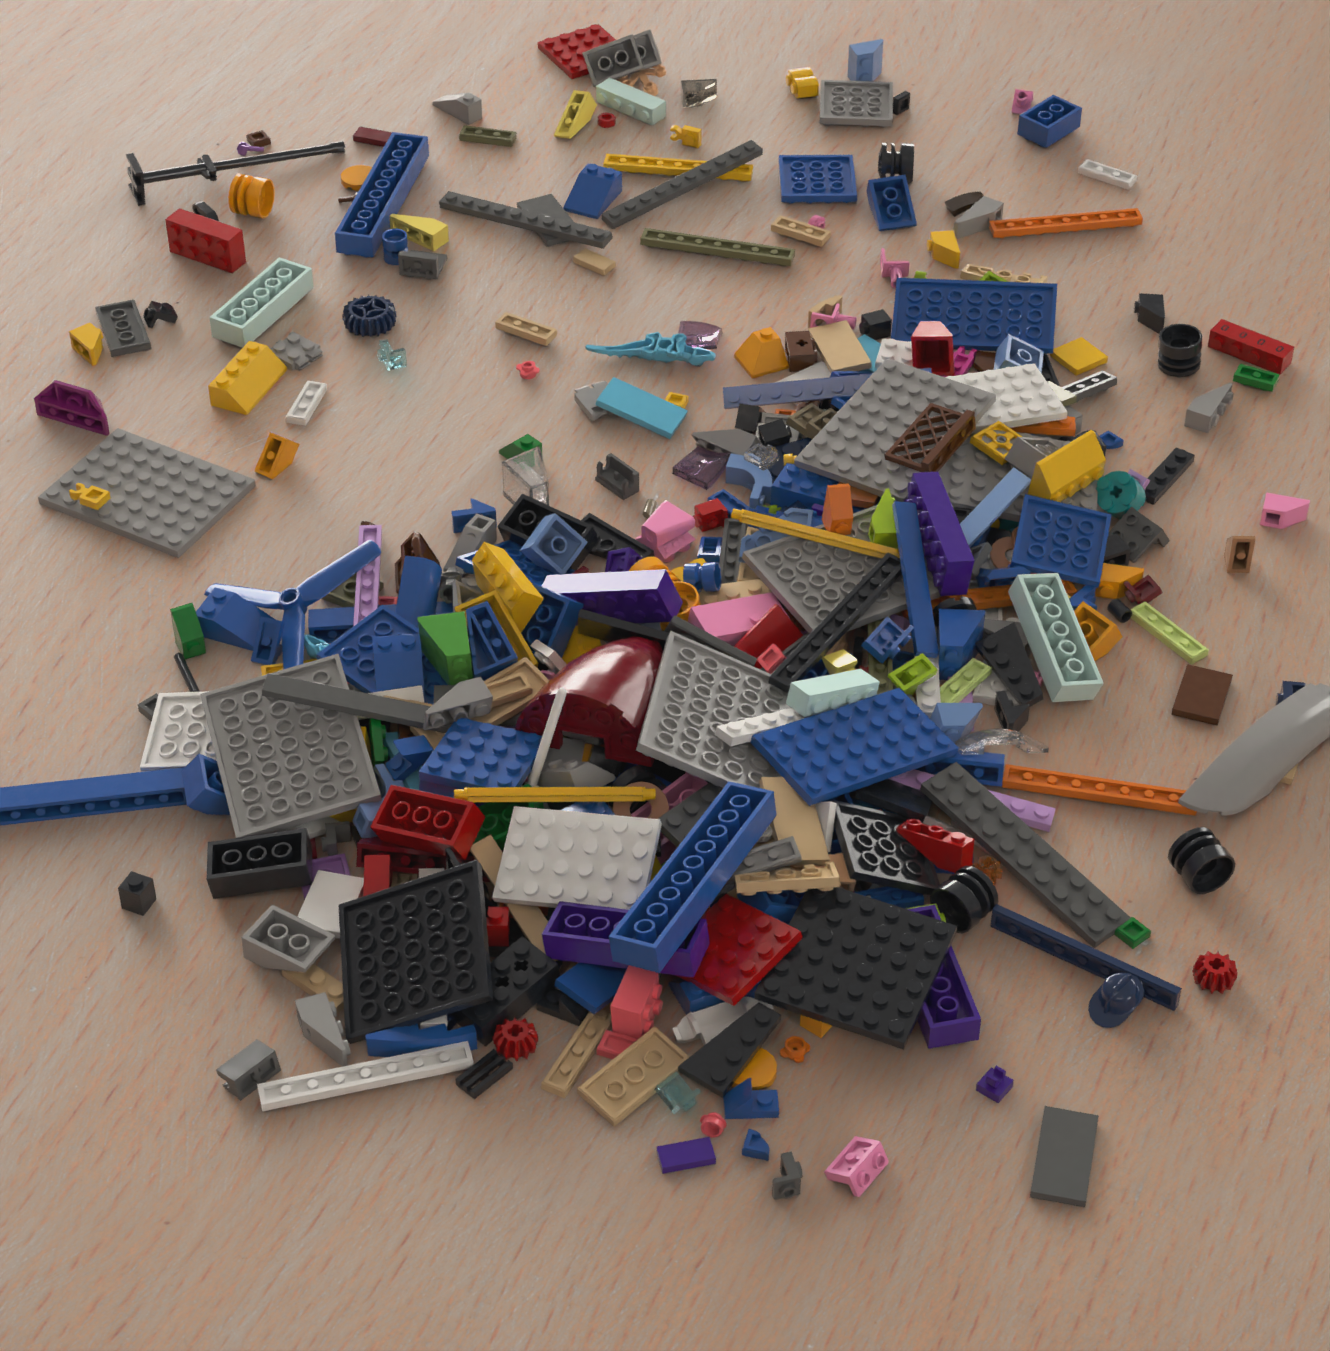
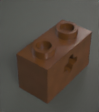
(800, 350)

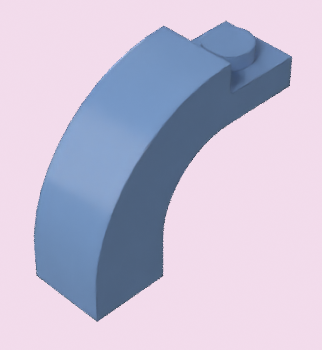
(750, 476)
(367, 811)

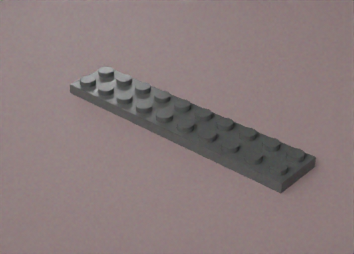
(1025, 854)

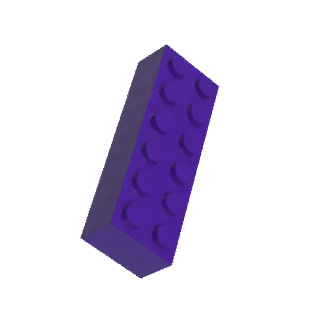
(941, 534)
(624, 595)
(583, 931)
(949, 1009)

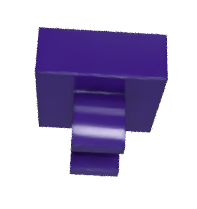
(995, 1084)

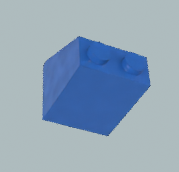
(956, 638)

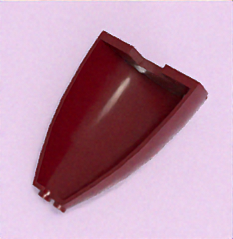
(603, 699)

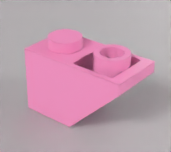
(1283, 511)

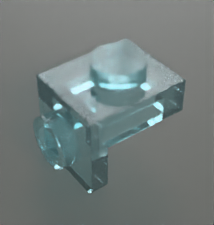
(391, 358)
(677, 1093)

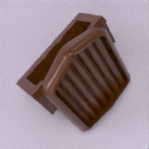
(413, 546)

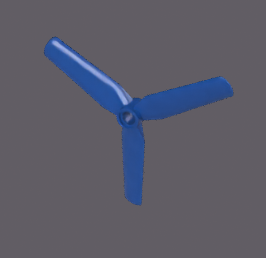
(295, 600)

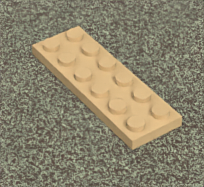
(504, 711)

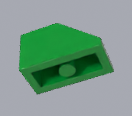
(520, 446)
(187, 631)

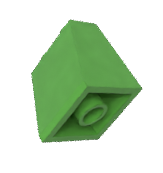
(447, 645)

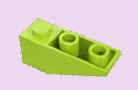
(882, 523)

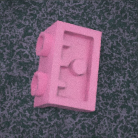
(858, 1164)

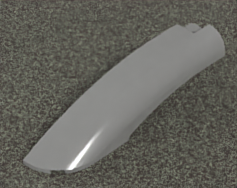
(1263, 754)

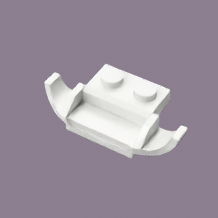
(712, 1020)

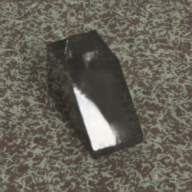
(698, 92)

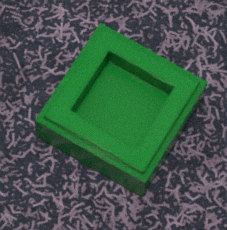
(1132, 932)

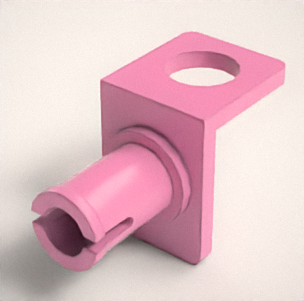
(1022, 101)
(893, 269)
(836, 317)

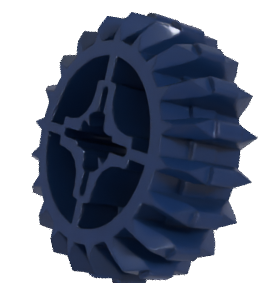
(369, 315)

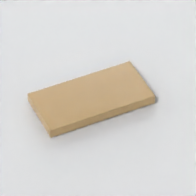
(840, 347)
(796, 820)
(632, 1076)

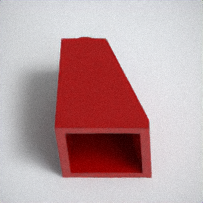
(933, 348)

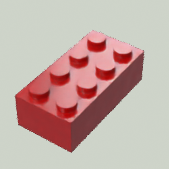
(205, 240)
(427, 821)

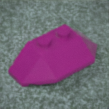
(72, 406)

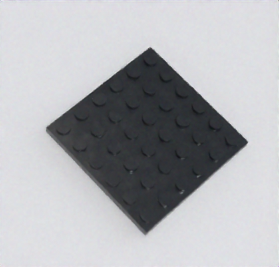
(415, 951)
(859, 965)

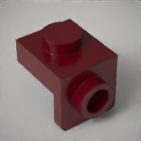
(1142, 591)

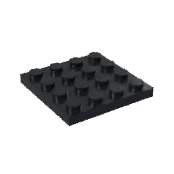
(878, 852)

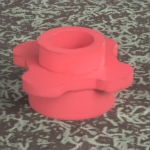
(527, 369)

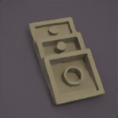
(810, 420)

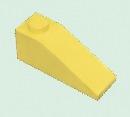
(576, 114)
(421, 230)

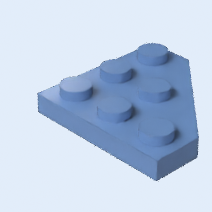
(766, 536)

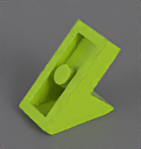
(913, 674)

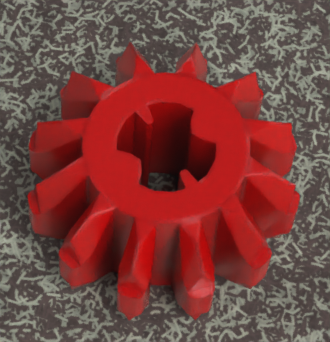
(1215, 972)
(515, 1038)

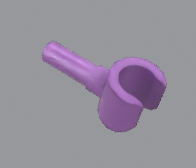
(243, 147)

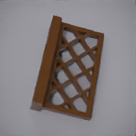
(944, 446)

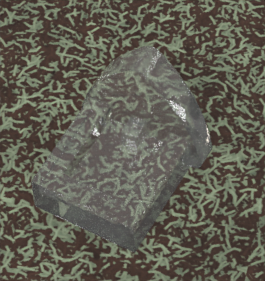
(762, 456)

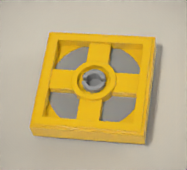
(995, 441)

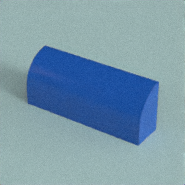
(418, 589)

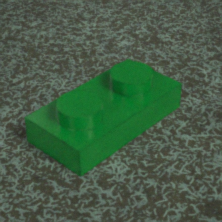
(1256, 377)
(376, 735)

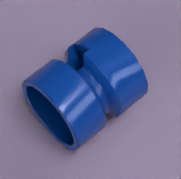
(393, 242)
(703, 577)

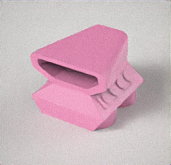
(667, 531)

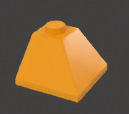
(762, 353)

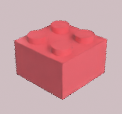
(636, 1002)

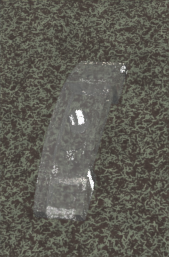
(975, 742)

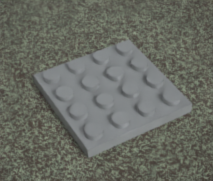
(856, 103)

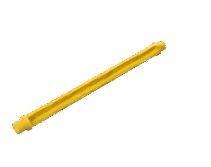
(813, 534)
(555, 794)

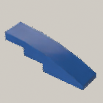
(411, 1039)

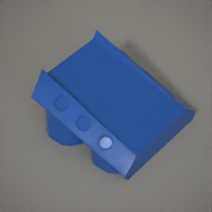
(999, 576)

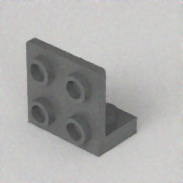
(421, 264)
(1138, 533)

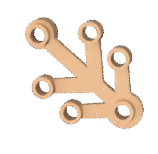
(649, 86)

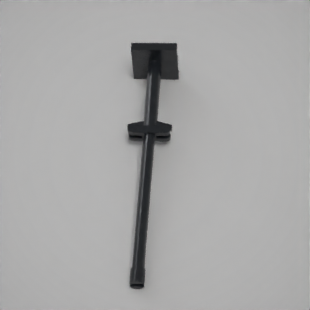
(209, 169)

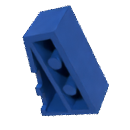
(487, 642)

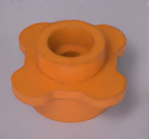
(795, 1049)

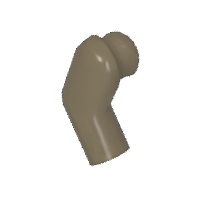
(649, 508)

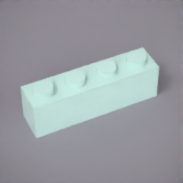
(631, 101)
(830, 691)

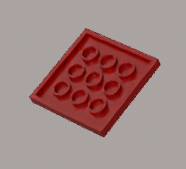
(568, 48)
(741, 949)

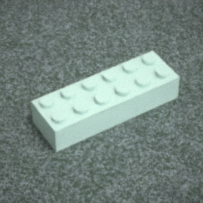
(261, 302)
(1055, 637)

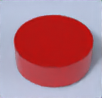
(606, 120)

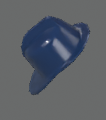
(1115, 1000)

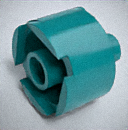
(1119, 493)

